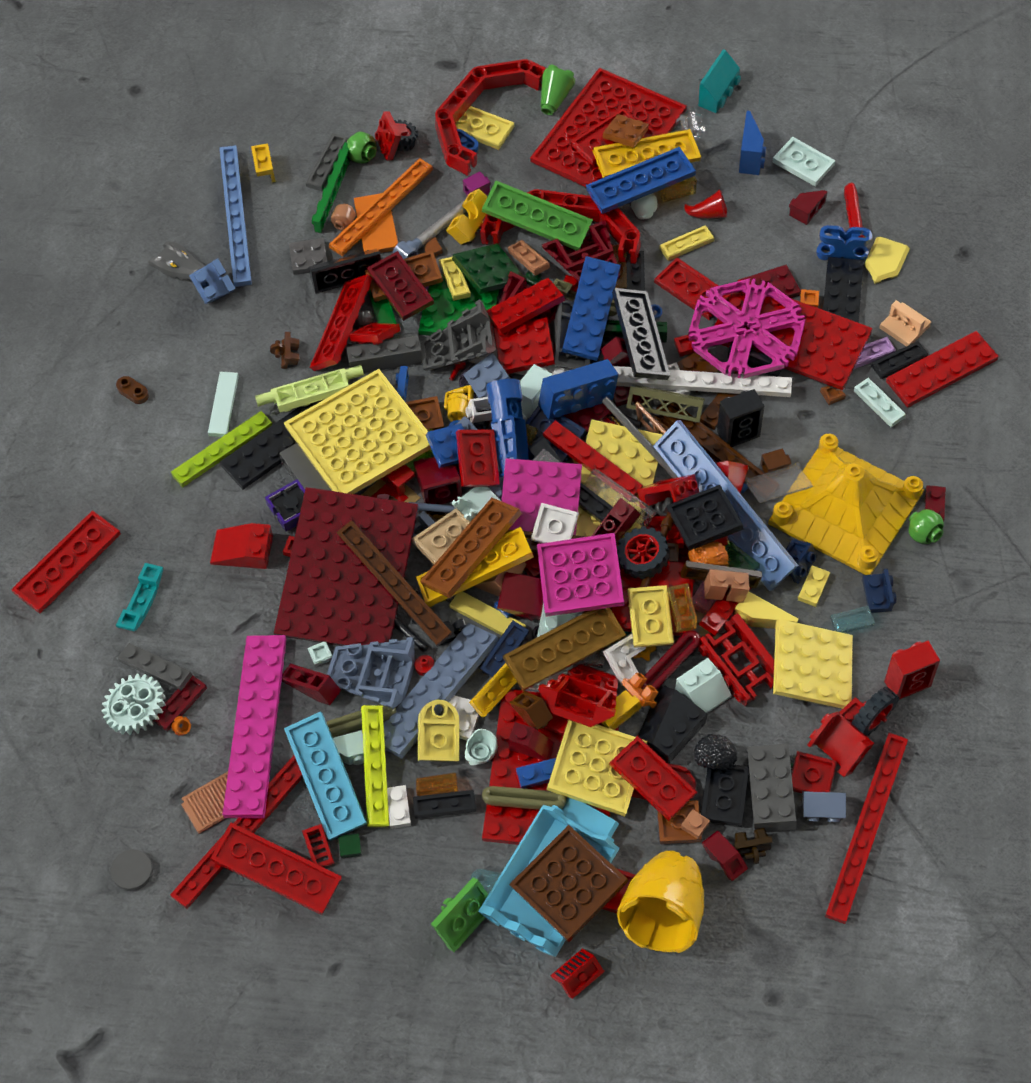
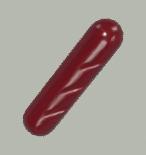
(672, 659)

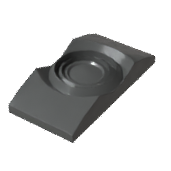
(561, 323)

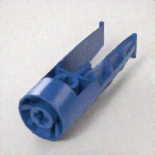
(507, 420)

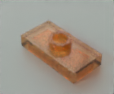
(437, 784)

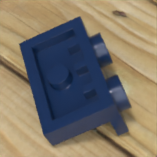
(804, 556)
(879, 592)

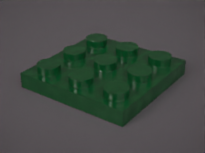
(486, 267)

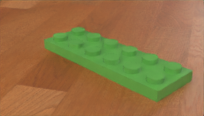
(537, 215)

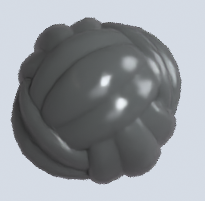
(365, 318)

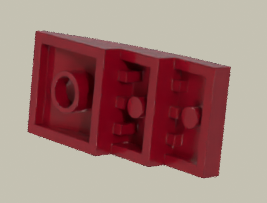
(521, 596)

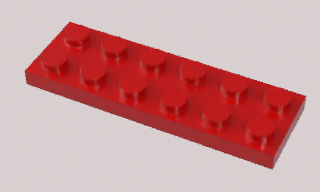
(341, 323)
(941, 369)
(66, 562)
(276, 868)

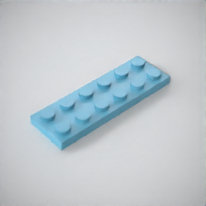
(325, 776)

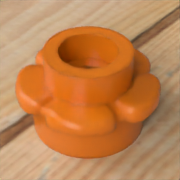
(186, 725)

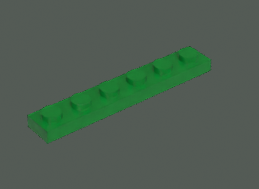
(330, 192)

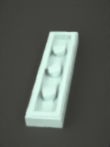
(223, 404)

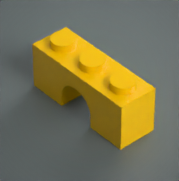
(464, 228)

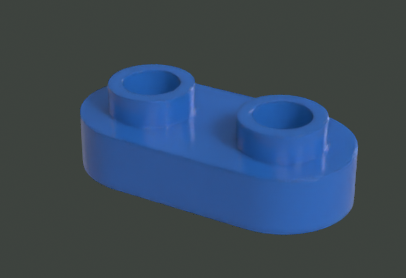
(468, 141)

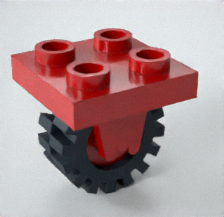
(395, 135)

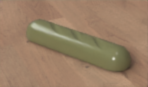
(353, 722)
(521, 797)

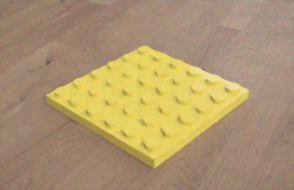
(359, 434)

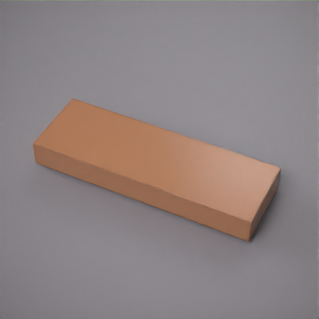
(528, 257)

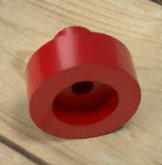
(423, 664)

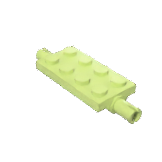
(310, 389)

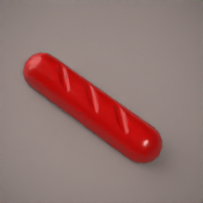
(852, 206)

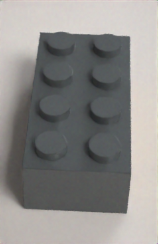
(772, 787)

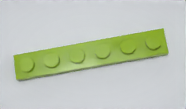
(221, 449)

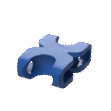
(844, 243)

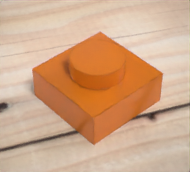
(810, 297)

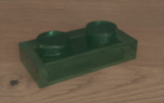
(739, 558)

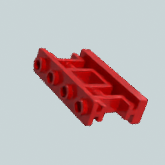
(752, 650)

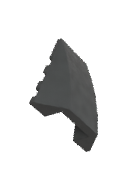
(461, 341)

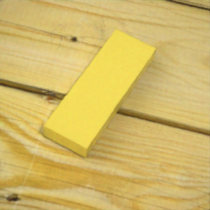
(686, 243)
(454, 279)

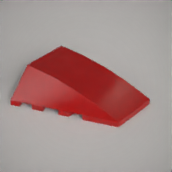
(582, 695)

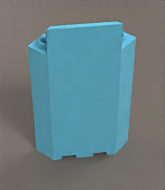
(507, 907)

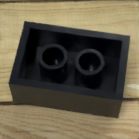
(740, 418)

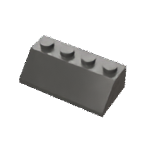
(393, 352)

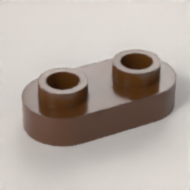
(131, 388)

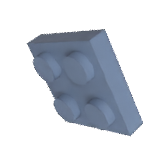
(484, 372)

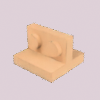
(904, 323)

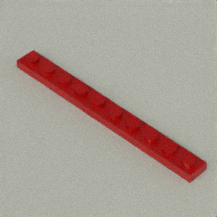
(866, 828)
(206, 869)

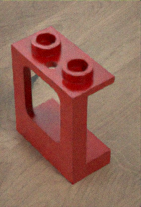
(680, 488)

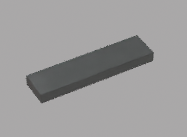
(324, 165)

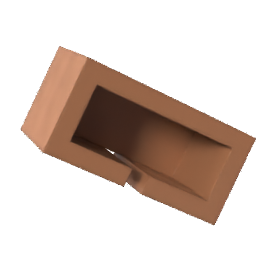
(719, 581)

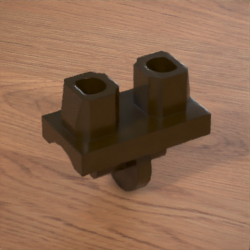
(753, 848)

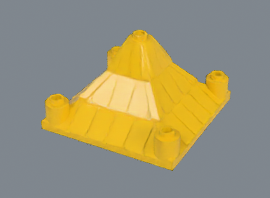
(849, 509)

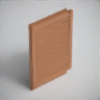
(206, 803)

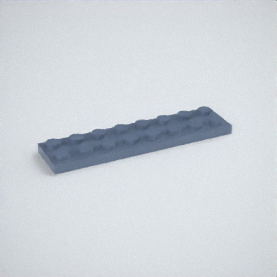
(439, 683)

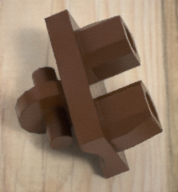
(283, 348)

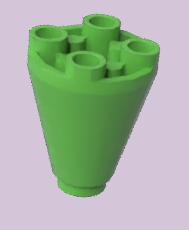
(555, 88)

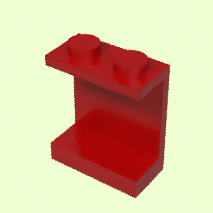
(841, 742)

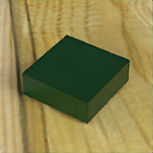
(350, 846)

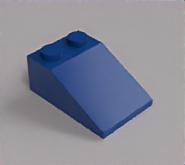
(752, 148)

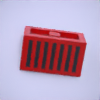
(578, 972)

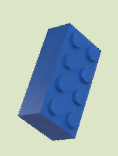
(577, 389)

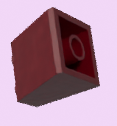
(437, 483)

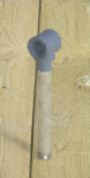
(411, 248)

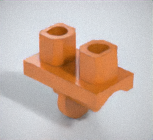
(634, 686)

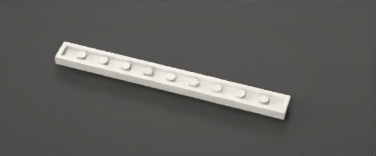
(710, 382)

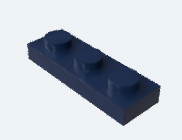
(510, 640)

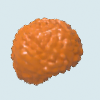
(710, 553)

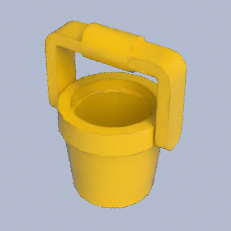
(457, 401)

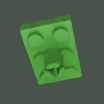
(461, 915)

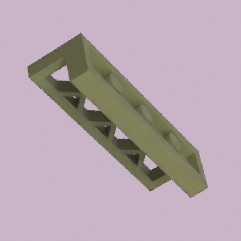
(667, 396)

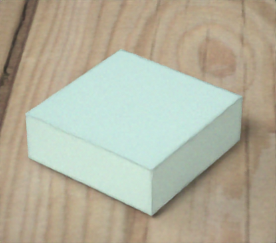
(320, 653)

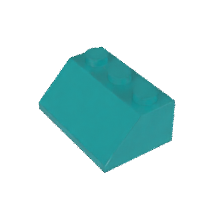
(719, 82)

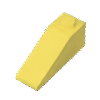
(760, 613)

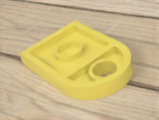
(438, 734)

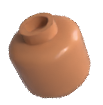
(342, 216)

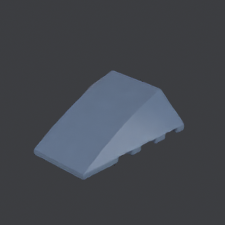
(375, 670)

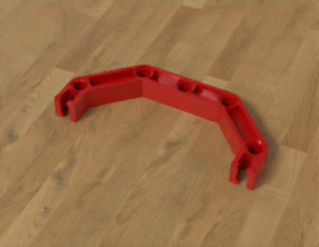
(464, 95)
(617, 223)

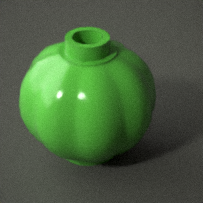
(361, 145)
(926, 525)

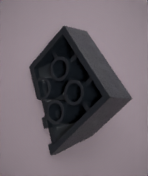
(671, 723)

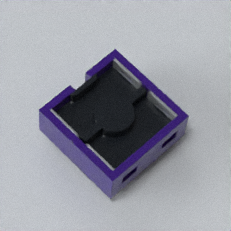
(287, 504)

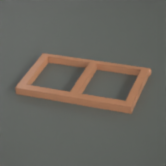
(656, 425)

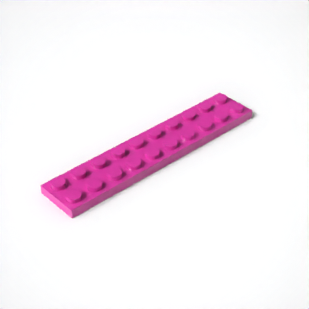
(254, 727)

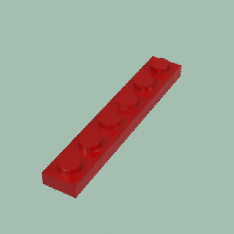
(588, 456)

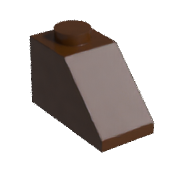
(532, 710)

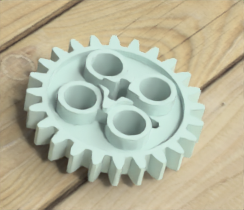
(133, 704)

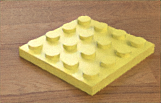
(813, 664)
(584, 767)

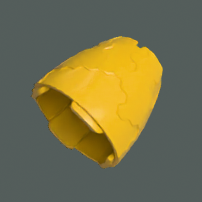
(664, 904)

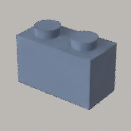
(823, 805)

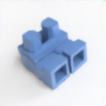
(211, 283)

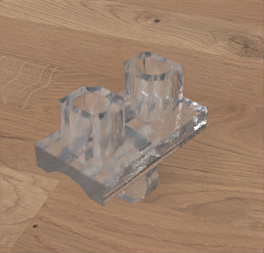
(690, 121)

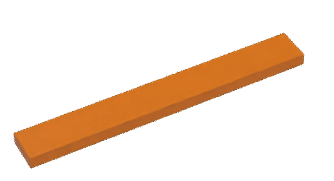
(380, 207)

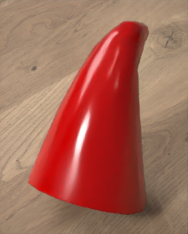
(709, 208)

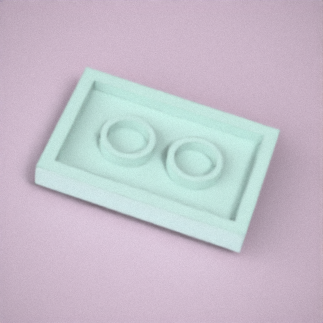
(803, 161)

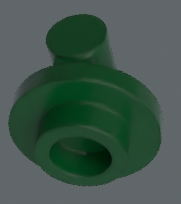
(531, 279)

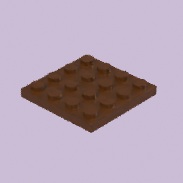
(568, 883)

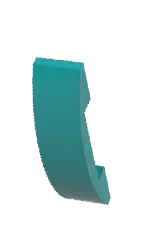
(142, 598)

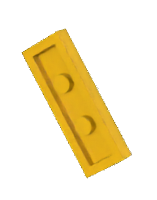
(493, 691)

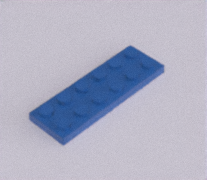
(640, 180)
(591, 308)

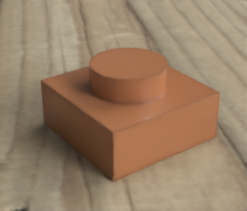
(695, 824)

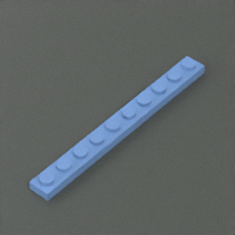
(235, 216)

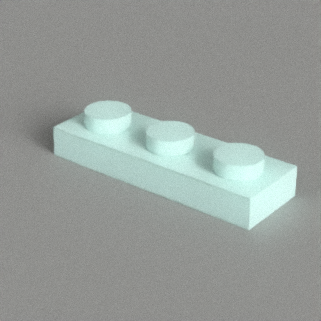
(879, 402)

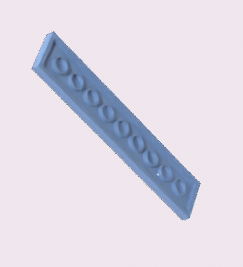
(688, 457)

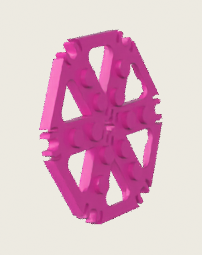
(743, 339)

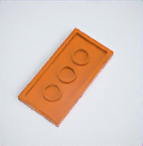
(383, 234)

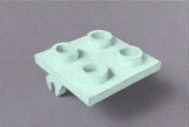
(473, 501)

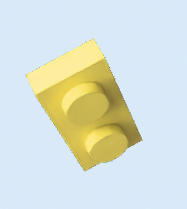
(814, 586)

